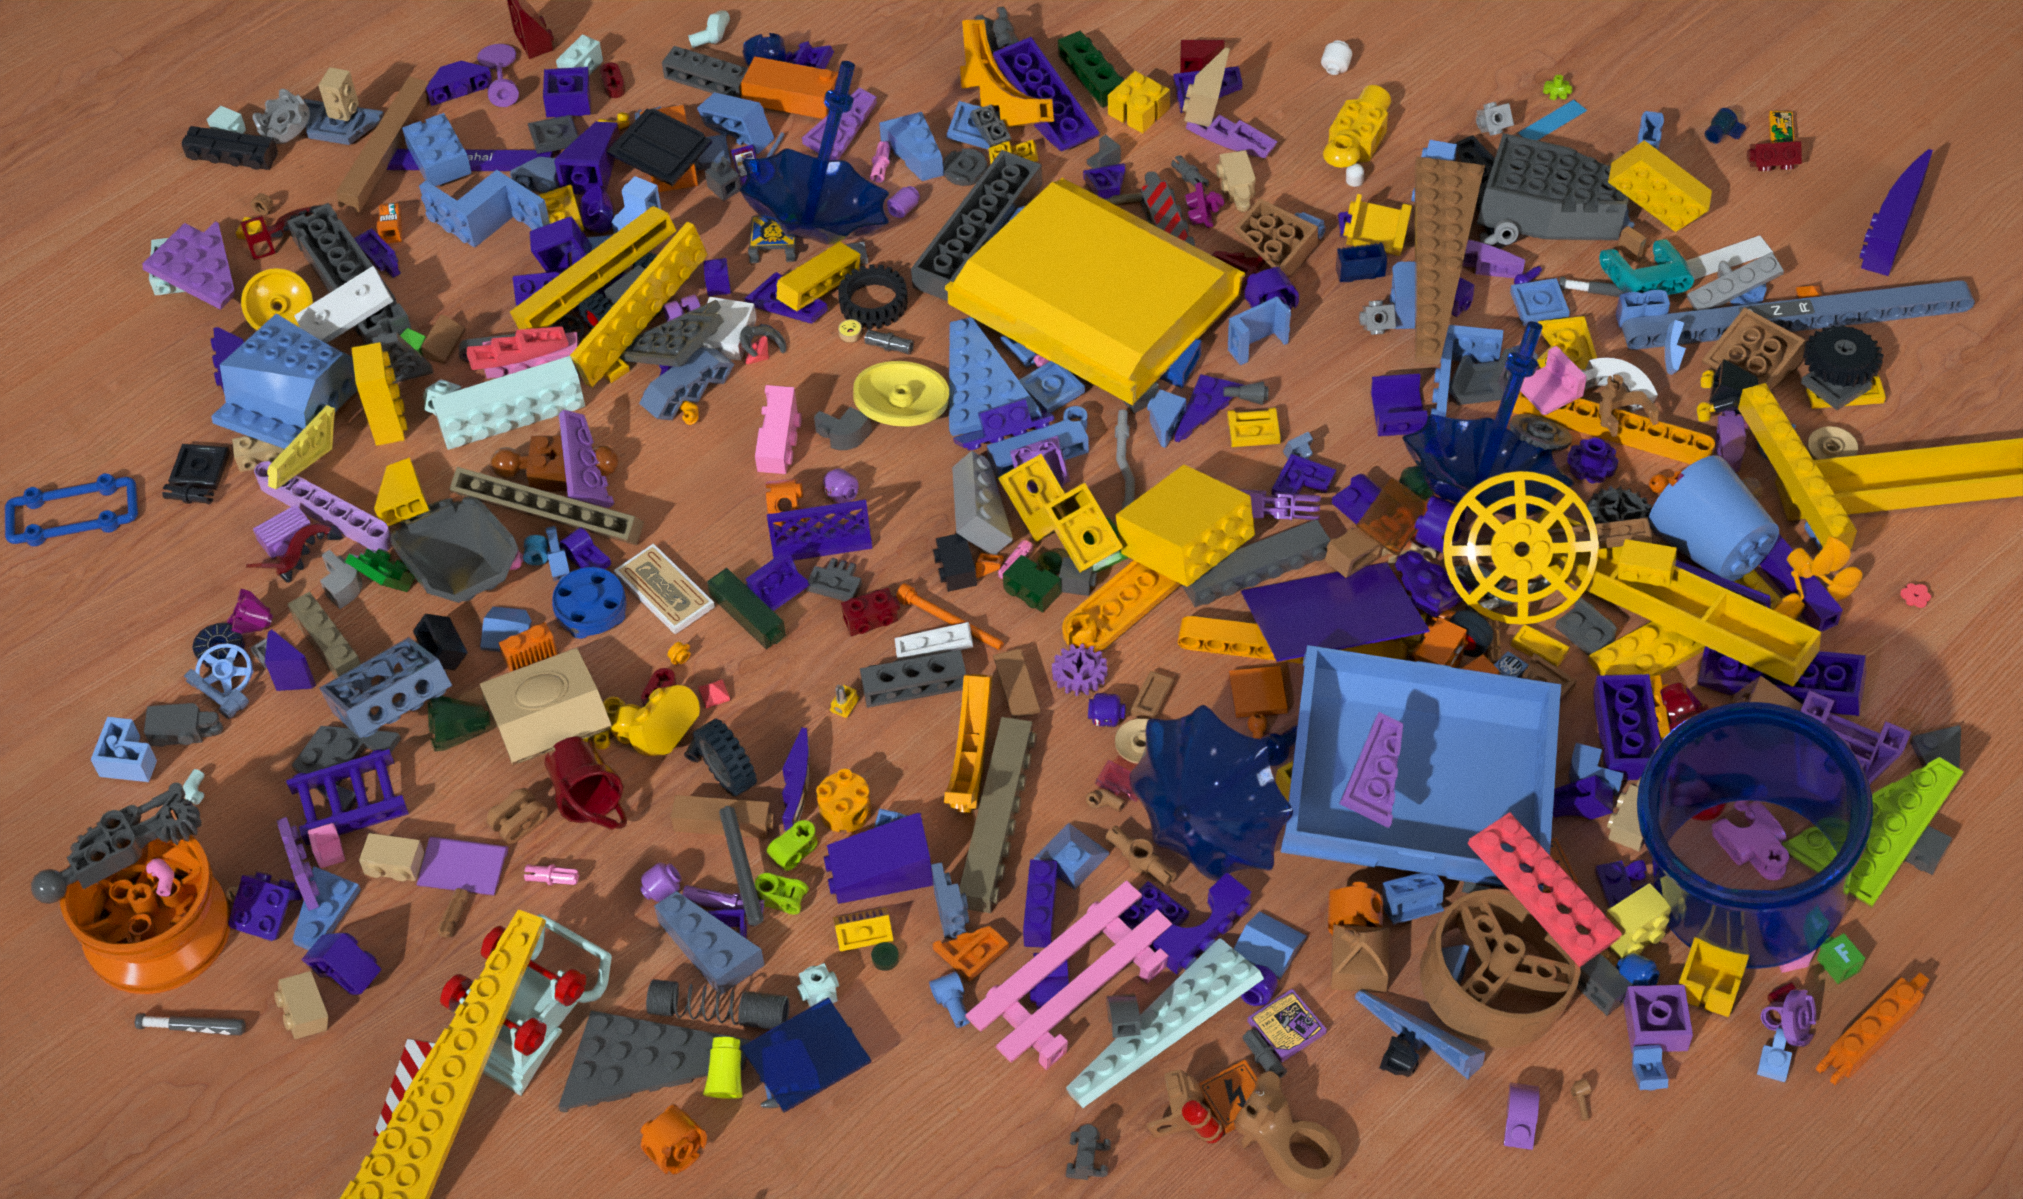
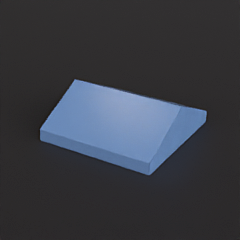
(1269, 943)

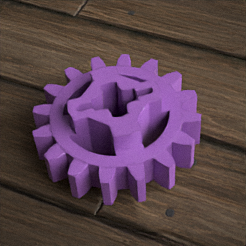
(1091, 673)

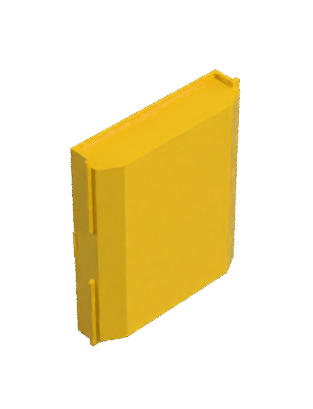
(1095, 289)

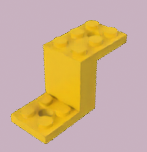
(1060, 512)

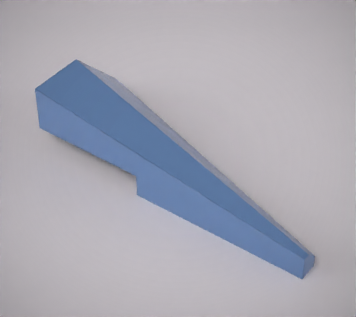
(1456, 1052)

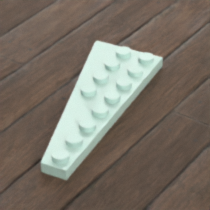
(1195, 996)

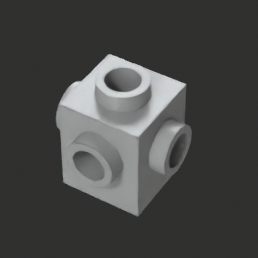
(1494, 118)
(1386, 317)

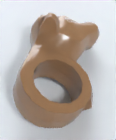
(1269, 1122)

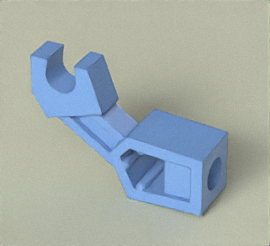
(556, 556)

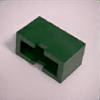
(1031, 585)

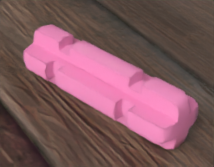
(1025, 549)

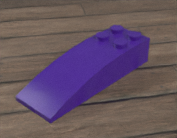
(1033, 75)
(1893, 218)
(1829, 674)

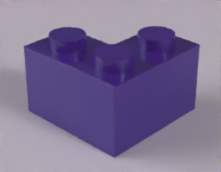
(342, 960)

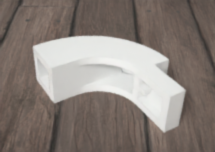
(1633, 378)

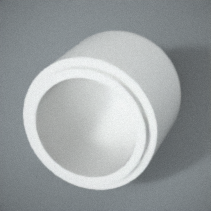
(1355, 175)

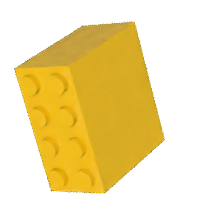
(1185, 525)

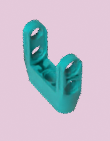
(1669, 275)

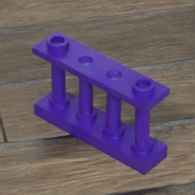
(366, 813)

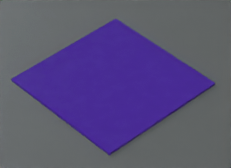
(1333, 611)

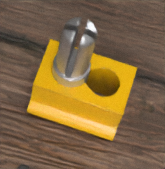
(844, 700)

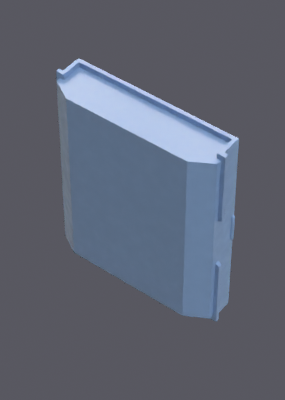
(1465, 760)

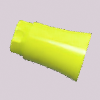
(724, 1069)

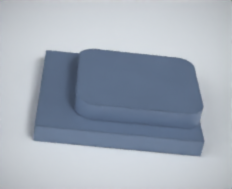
(713, 153)

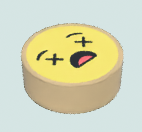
(850, 330)

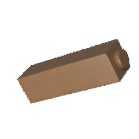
(702, 816)

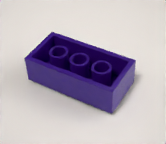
(1626, 722)

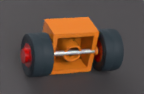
(1450, 640)

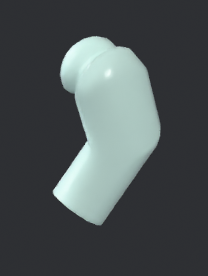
(191, 787)

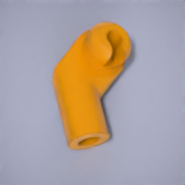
(690, 411)

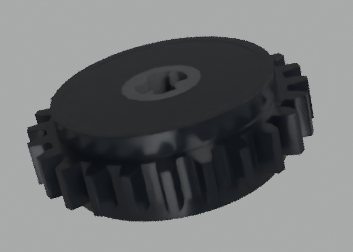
(1843, 356)

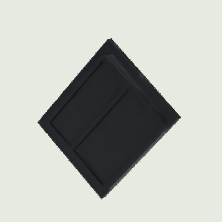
(660, 146)

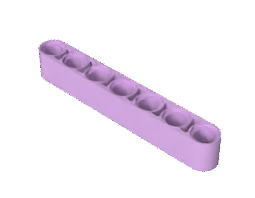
(328, 509)

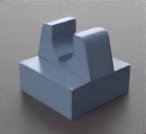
(1299, 446)

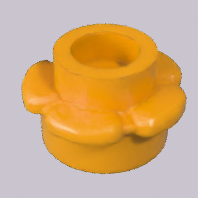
(679, 653)

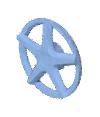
(224, 668)

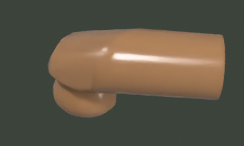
(1103, 798)

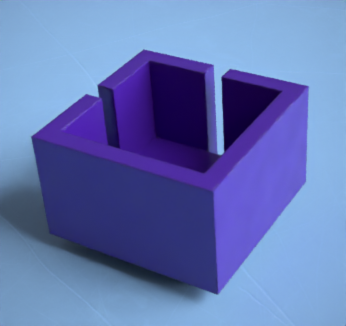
(554, 243)

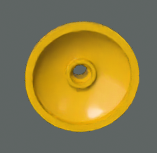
(273, 288)

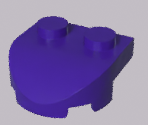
(811, 57)

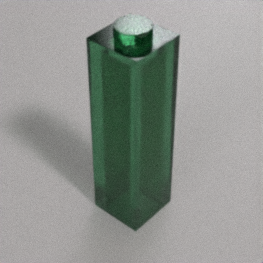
(746, 608)

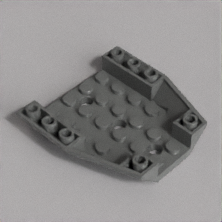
(1547, 205)

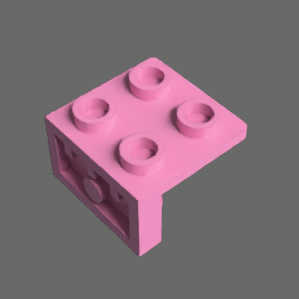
(1555, 383)

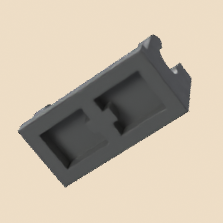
(1603, 984)

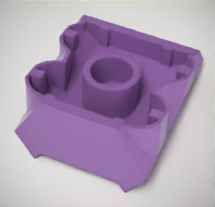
(1053, 455)

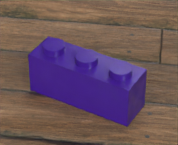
(1040, 903)

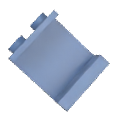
(1256, 324)

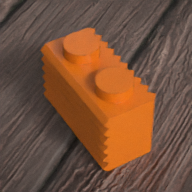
(528, 647)

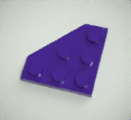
(1428, 584)

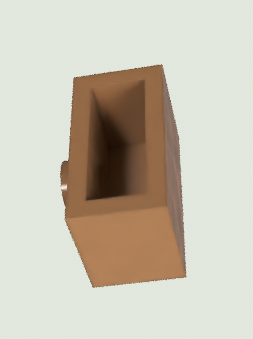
(1352, 552)

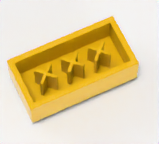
(1660, 186)
(379, 393)

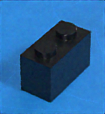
(955, 562)
(441, 639)

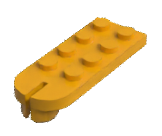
(1116, 606)

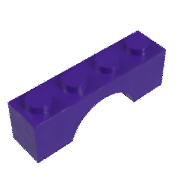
(1182, 945)

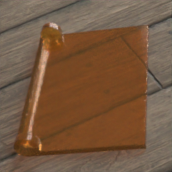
(1393, 516)

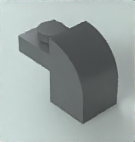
(844, 433)

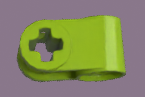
(793, 846)
(783, 892)

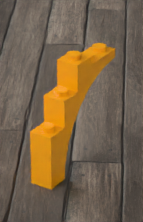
(983, 73)
(968, 765)

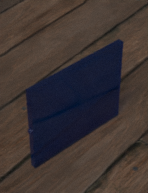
(806, 1054)

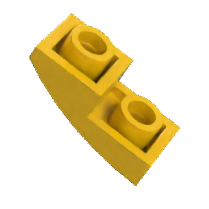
(1026, 150)

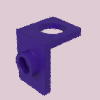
(732, 918)

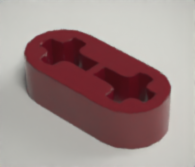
(615, 79)
(654, 683)

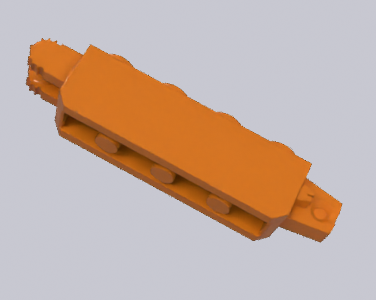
(1874, 1028)

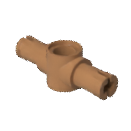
(1149, 863)

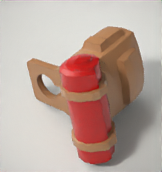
(1187, 1111)

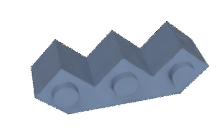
(685, 382)

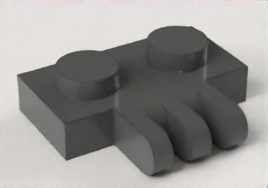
(835, 581)

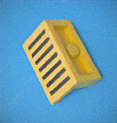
(863, 929)

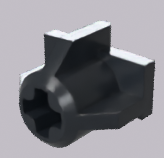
(1400, 1057)

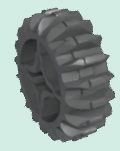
(1617, 505)

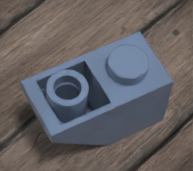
(537, 175)

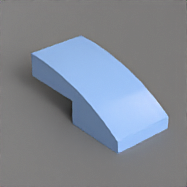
(1673, 352)

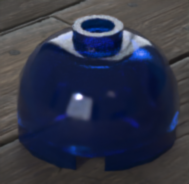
(767, 47)

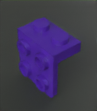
(262, 905)

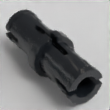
(188, 494)

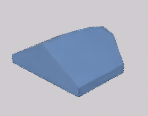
(501, 624)

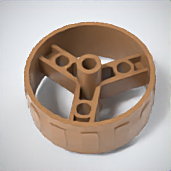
(1466, 1008)

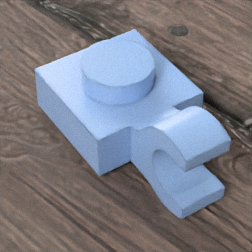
(1774, 1060)

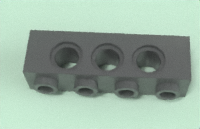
(933, 674)

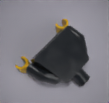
(1725, 387)

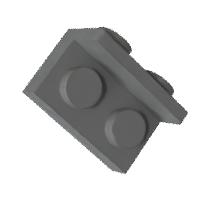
(1587, 627)

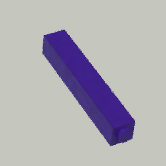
(1820, 607)

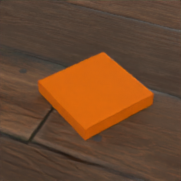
(1258, 691)

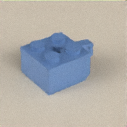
(1403, 294)

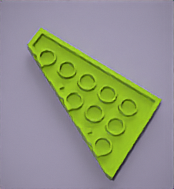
(1899, 820)

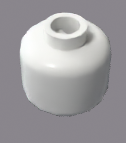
(1336, 57)

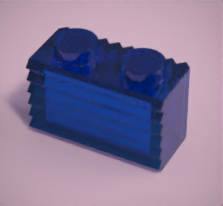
(1361, 262)

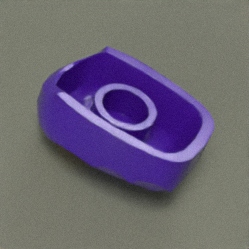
(596, 210)

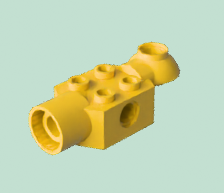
(1358, 128)

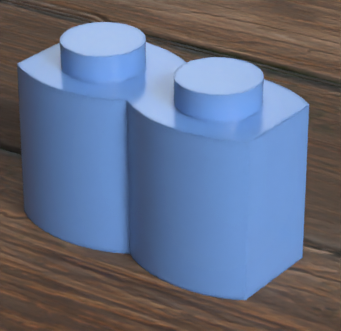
(1651, 128)
(1640, 305)

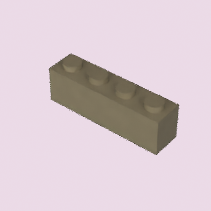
(323, 635)

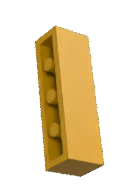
(817, 276)

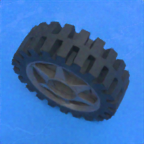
(725, 757)

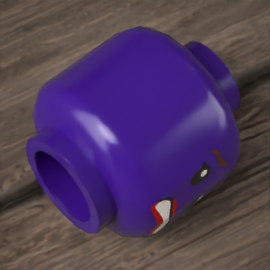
(1106, 710)

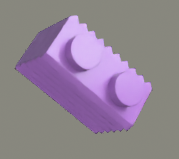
(278, 531)

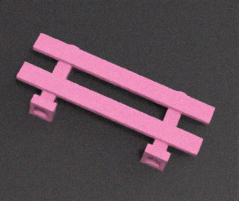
(1128, 947)

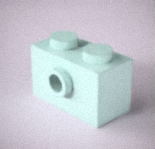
(582, 53)

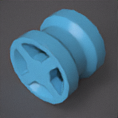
(535, 550)

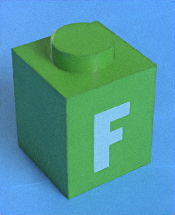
(1840, 958)

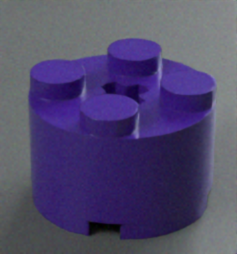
(1269, 285)
(1434, 522)

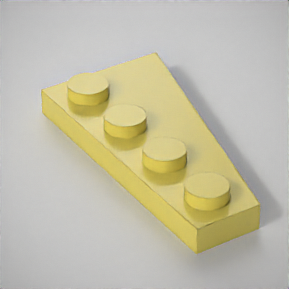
(304, 450)

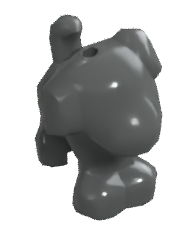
(999, 31)

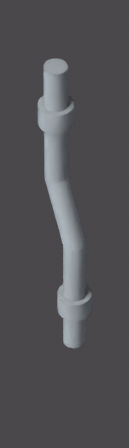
(1122, 435)

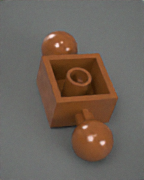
(546, 463)

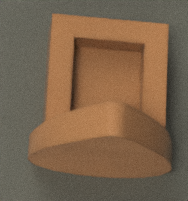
(1631, 244)

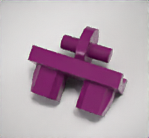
(1205, 203)

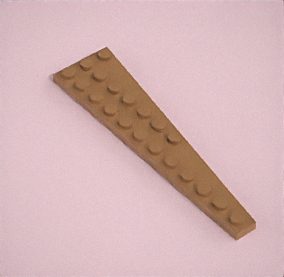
(1443, 219)

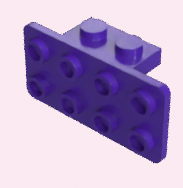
(1002, 421)

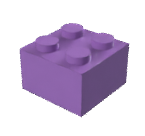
(1658, 1017)

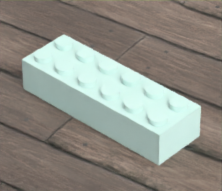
(508, 402)

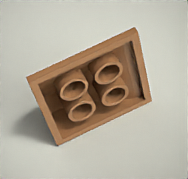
(1758, 348)

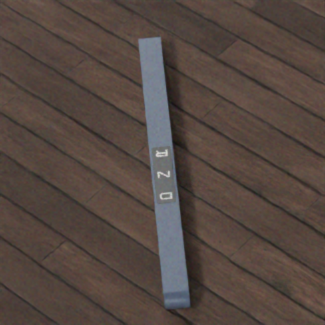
(1807, 313)

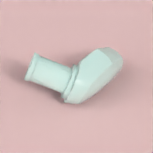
(714, 32)

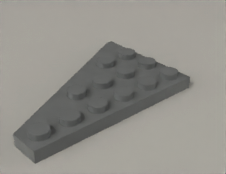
(635, 1056)

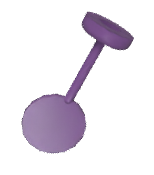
(501, 91)

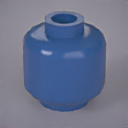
(1638, 970)

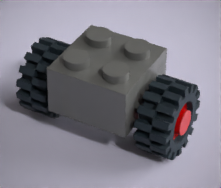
(595, 305)

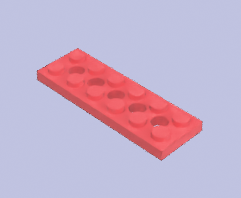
(1543, 905)

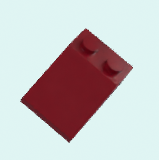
(530, 28)

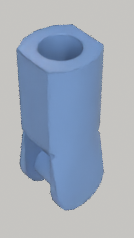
(1023, 354)

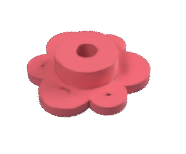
(1915, 595)

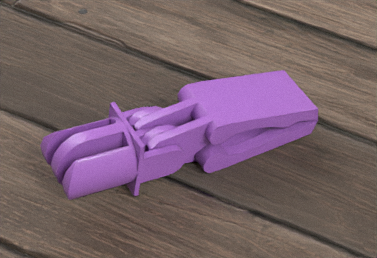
(1281, 505)

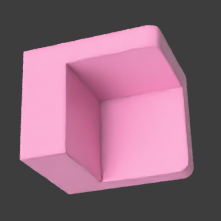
(326, 845)

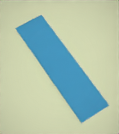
(1553, 121)

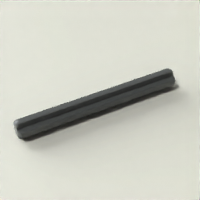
(741, 866)

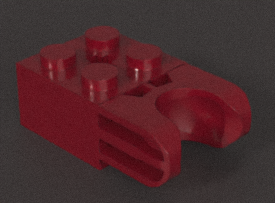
(1680, 704)

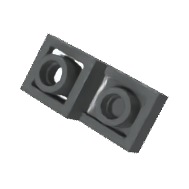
(990, 126)

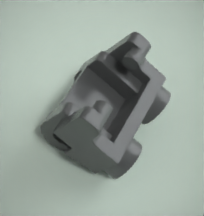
(1086, 1153)

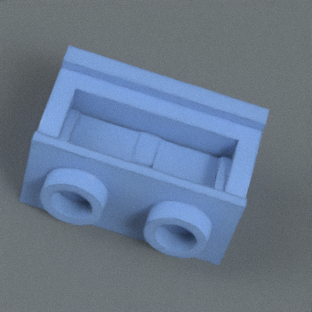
(1412, 897)

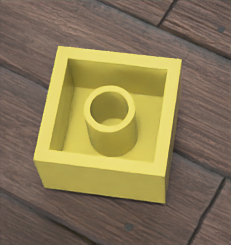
(1640, 919)

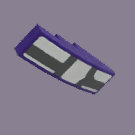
(796, 776)

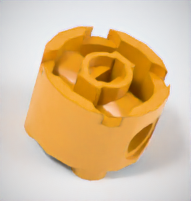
(844, 801)

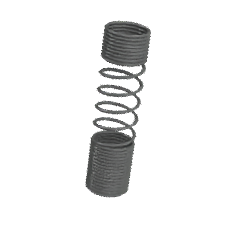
(755, 1008)

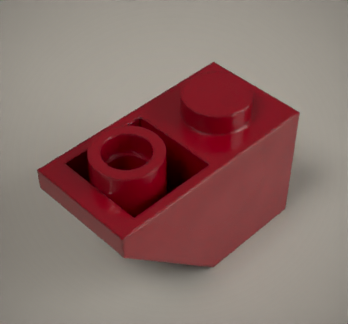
(1198, 53)

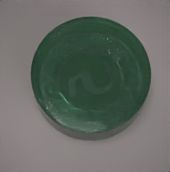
(1050, 561)
(885, 956)

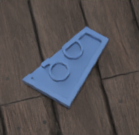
(333, 902)

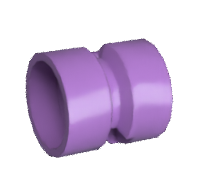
(675, 309)

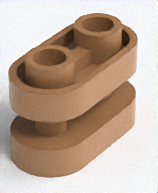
(517, 815)

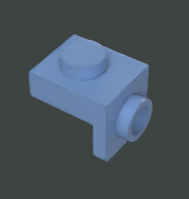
(1648, 1067)

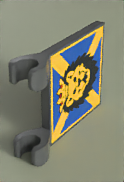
(768, 235)

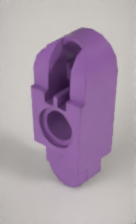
(1730, 439)

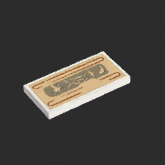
(664, 588)

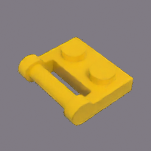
(1253, 427)

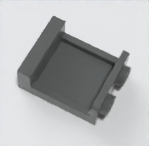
(1480, 381)

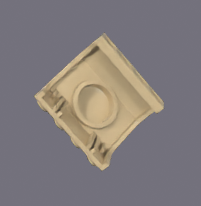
(545, 705)

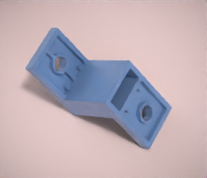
(484, 208)

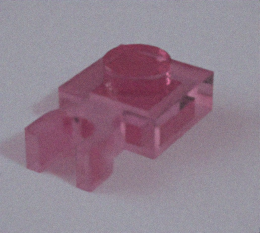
(1115, 779)

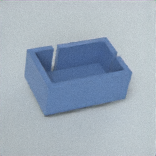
(436, 150)

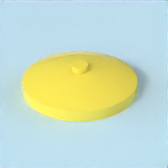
(901, 393)

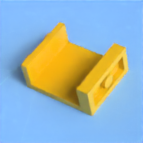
(1377, 224)

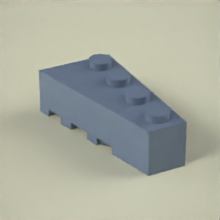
(709, 944)

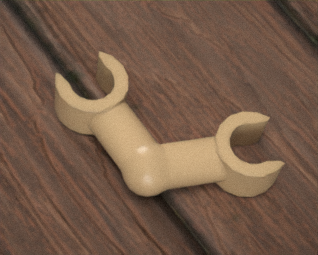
(1413, 547)

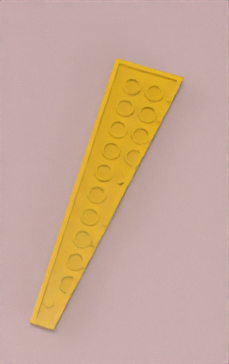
(429, 1116)

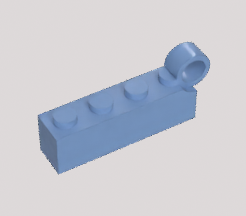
(1070, 433)

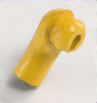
(623, 120)

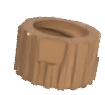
(262, 204)

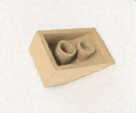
(1205, 91)

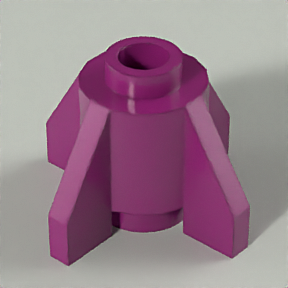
(249, 614)

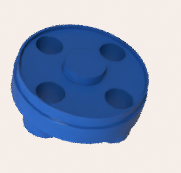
(589, 602)

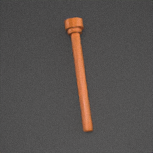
(907, 595)

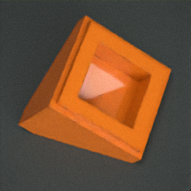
(988, 563)

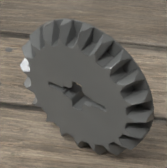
(1540, 432)

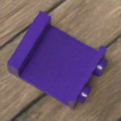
(1397, 404)

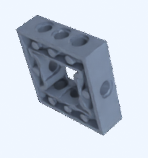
(418, 670)

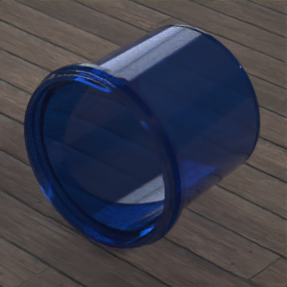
(1757, 756)

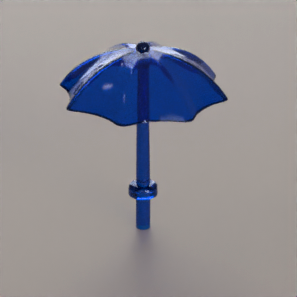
(813, 194)
(1466, 452)
(1213, 792)

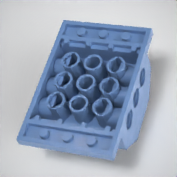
(282, 382)

